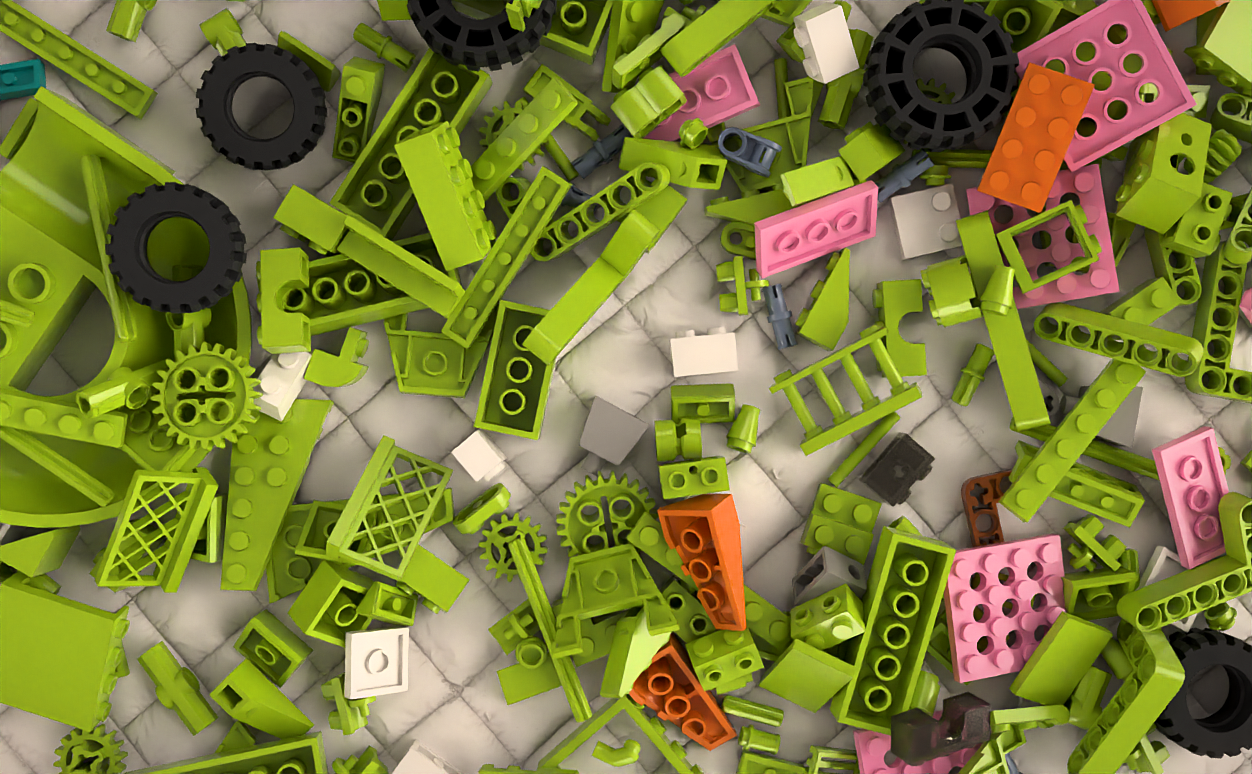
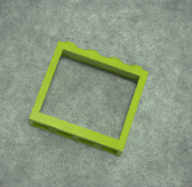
(651, 727)

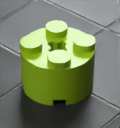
(952, 291)

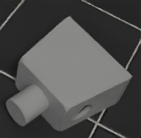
(1122, 424)
(609, 435)
(826, 572)

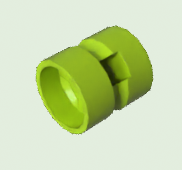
(678, 439)

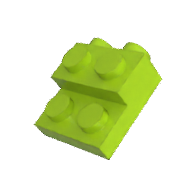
(841, 523)

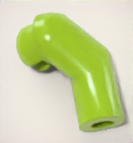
(617, 757)

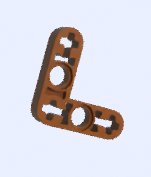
(990, 496)

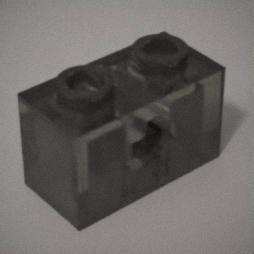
(901, 452)

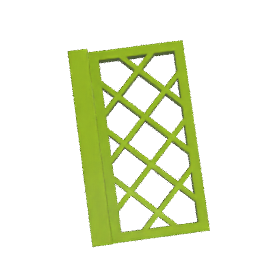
(362, 502)
(183, 530)

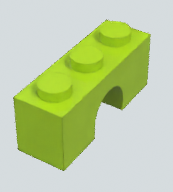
(280, 274)
(893, 302)

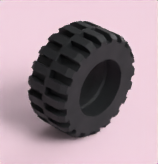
(216, 106)
(131, 237)
(1232, 724)

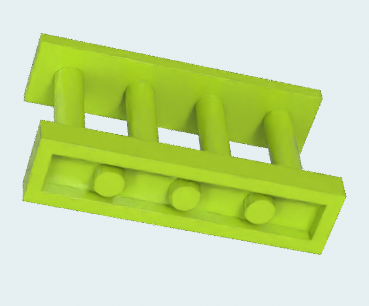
(872, 406)

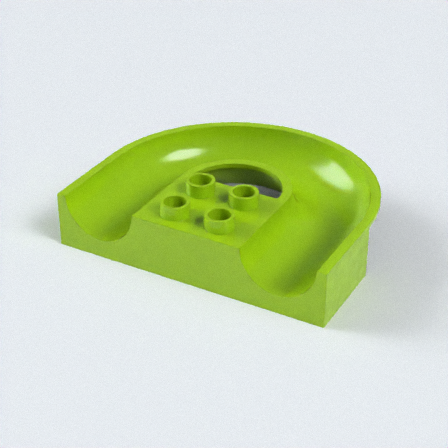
(54, 267)

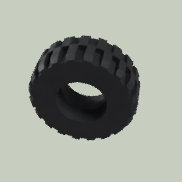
(479, 41)
(980, 49)

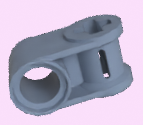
(750, 151)

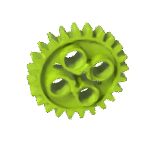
(206, 426)
(579, 526)

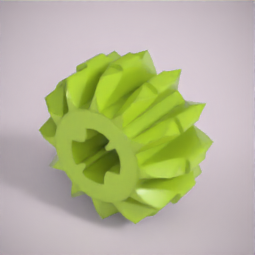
(1221, 153)

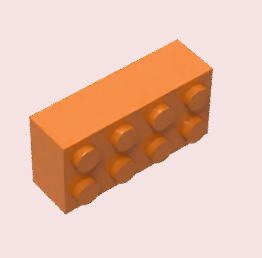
(1035, 137)

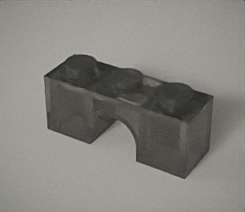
(922, 738)

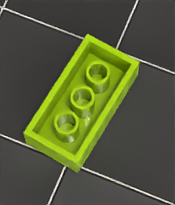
(447, 195)
(514, 379)

